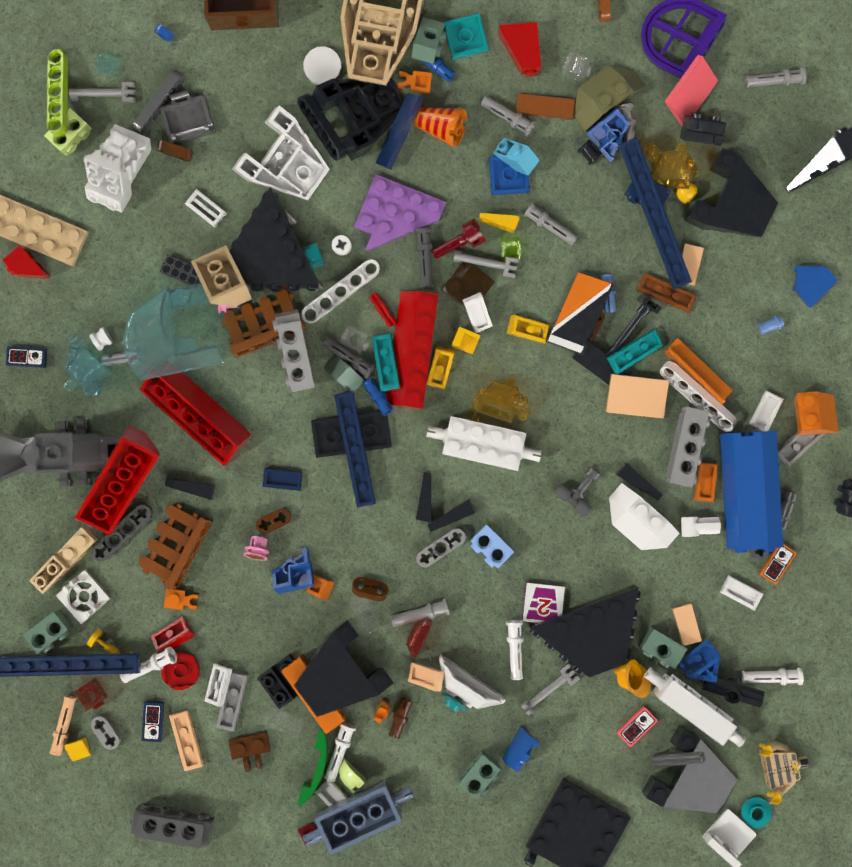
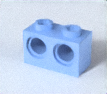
(495, 542)

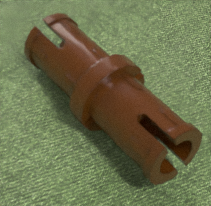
(400, 718)

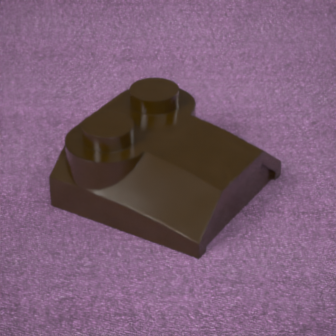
(467, 282)

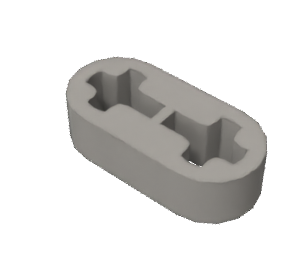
(109, 729)

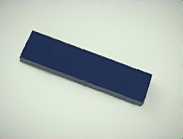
(399, 131)

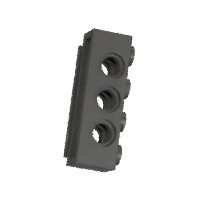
(165, 832)

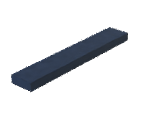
(355, 449)

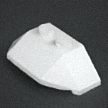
(639, 520)
(467, 686)

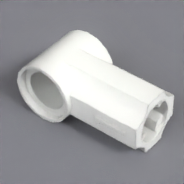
(693, 526)

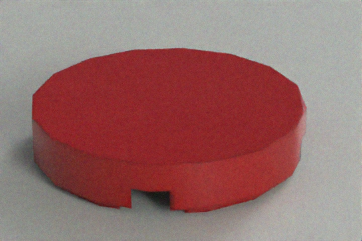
(186, 668)

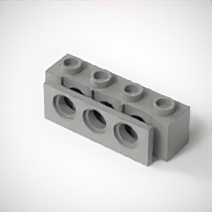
(291, 322)
(678, 455)

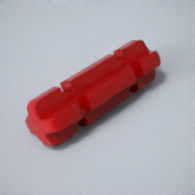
(382, 309)

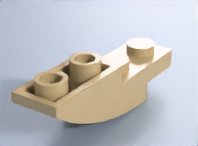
(63, 560)

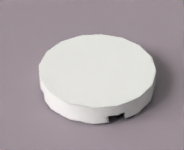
(322, 65)

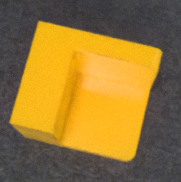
(465, 340)

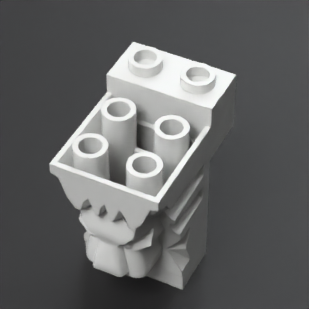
(115, 167)

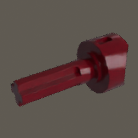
(470, 234)

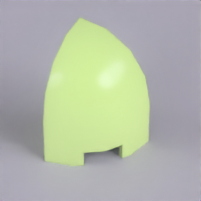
(350, 776)

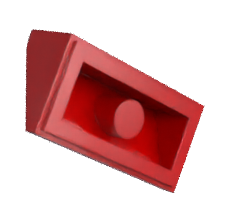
(172, 635)

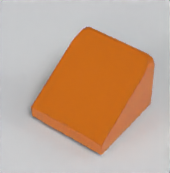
(322, 587)

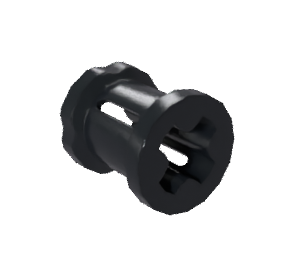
(589, 152)

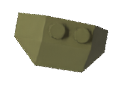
(603, 93)

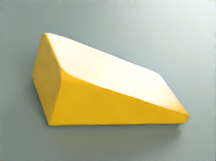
(503, 222)
(527, 328)
(440, 367)

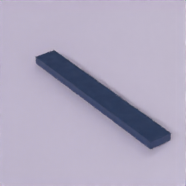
(655, 213)
(70, 664)

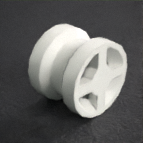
(344, 245)
(101, 338)

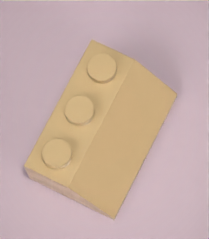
(221, 278)

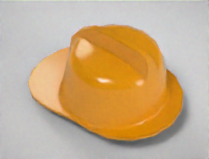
(632, 678)

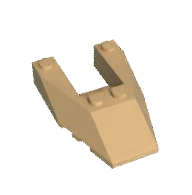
(377, 37)

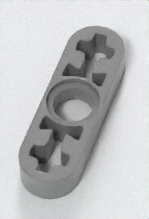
(431, 559)

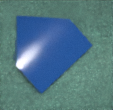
(812, 283)
(701, 663)

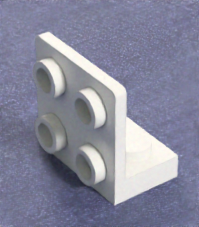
(729, 837)

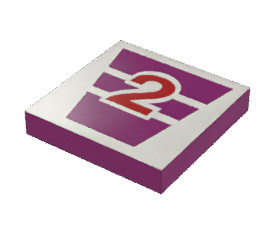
(542, 602)

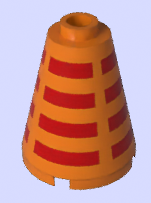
(442, 123)

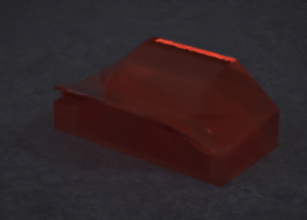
(417, 636)

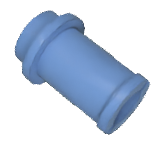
(770, 325)

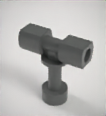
(575, 496)

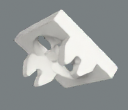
(64, 596)

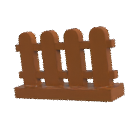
(259, 339)
(190, 543)

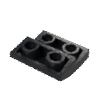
(276, 683)

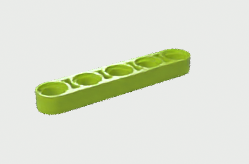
(62, 98)

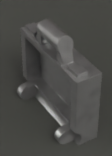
(186, 119)

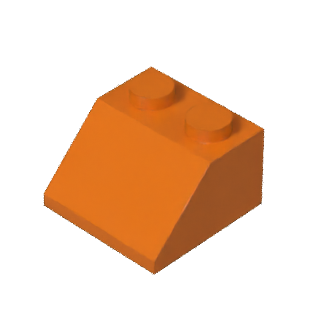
(815, 413)

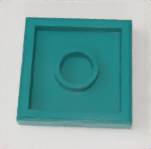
(466, 36)

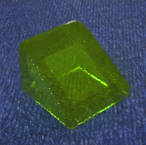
(511, 247)

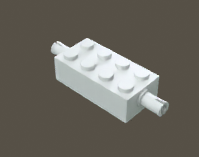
(484, 443)
(696, 710)

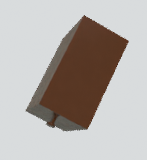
(241, 14)

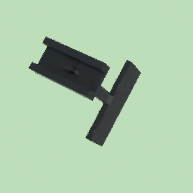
(596, 360)

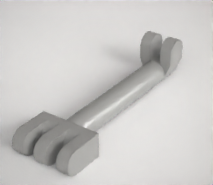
(124, 92)
(458, 257)
(566, 676)

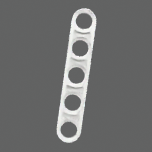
(346, 283)
(694, 388)

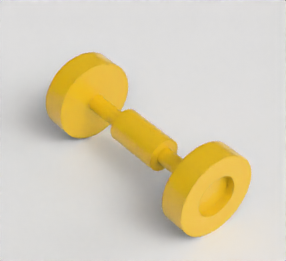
(96, 638)

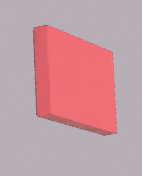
(691, 89)

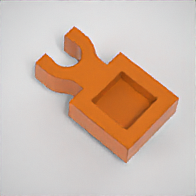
(419, 81)
(177, 599)
(382, 711)

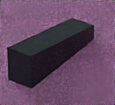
(632, 477)
(196, 488)
(424, 505)
(459, 512)

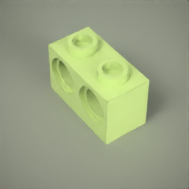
(73, 136)

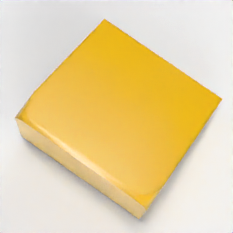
(78, 749)

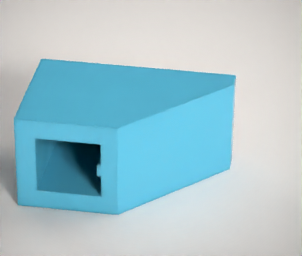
(516, 155)

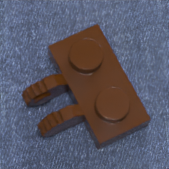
(248, 746)

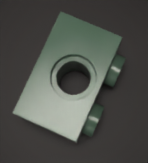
(428, 40)
(672, 654)

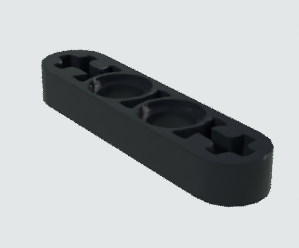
(322, 127)

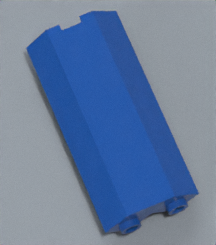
(751, 491)

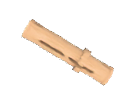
(57, 746)

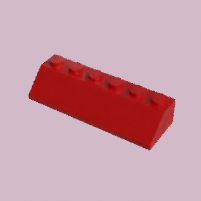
(413, 347)
(197, 414)
(118, 480)

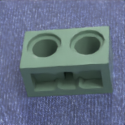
(46, 628)
(474, 772)

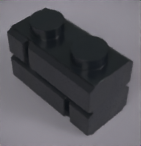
(703, 129)

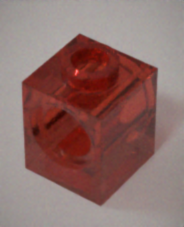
(83, 695)

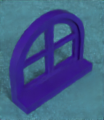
(700, 45)

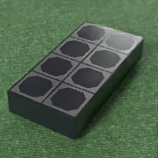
(179, 270)

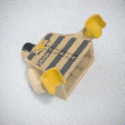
(780, 768)

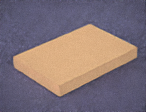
(637, 396)

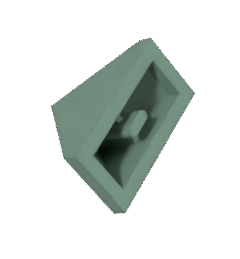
(344, 374)

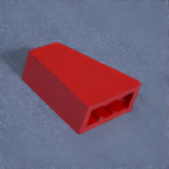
(523, 46)

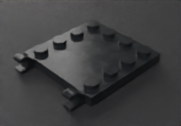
(576, 829)

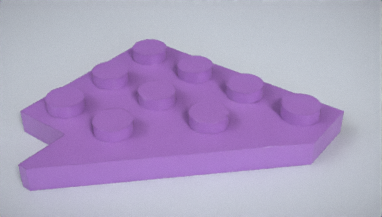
(395, 211)

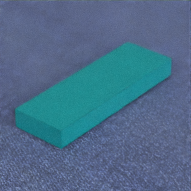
(635, 351)
(385, 362)

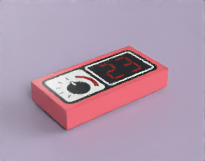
(637, 726)

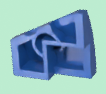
(609, 133)
(294, 574)
(520, 749)

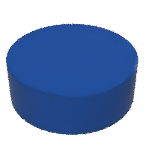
(164, 33)

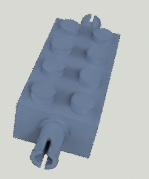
(358, 817)

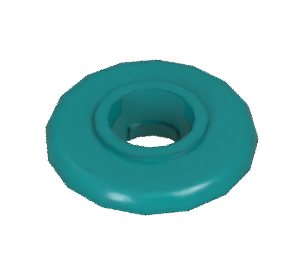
(453, 703)
(749, 806)

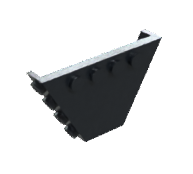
(270, 251)
(593, 635)

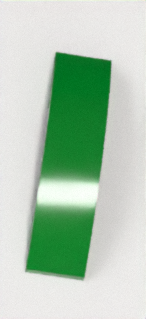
(309, 788)

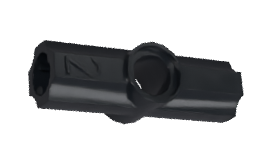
(735, 691)

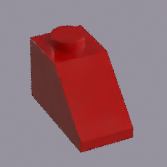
(24, 264)

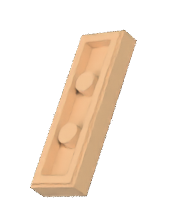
(186, 740)

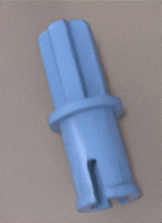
(610, 305)

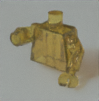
(671, 168)
(500, 401)

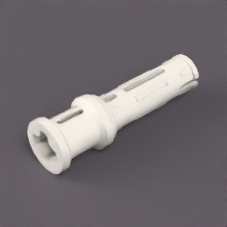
(515, 639)
(155, 662)
(781, 676)
(342, 742)

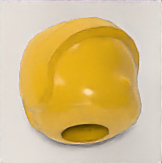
(686, 195)

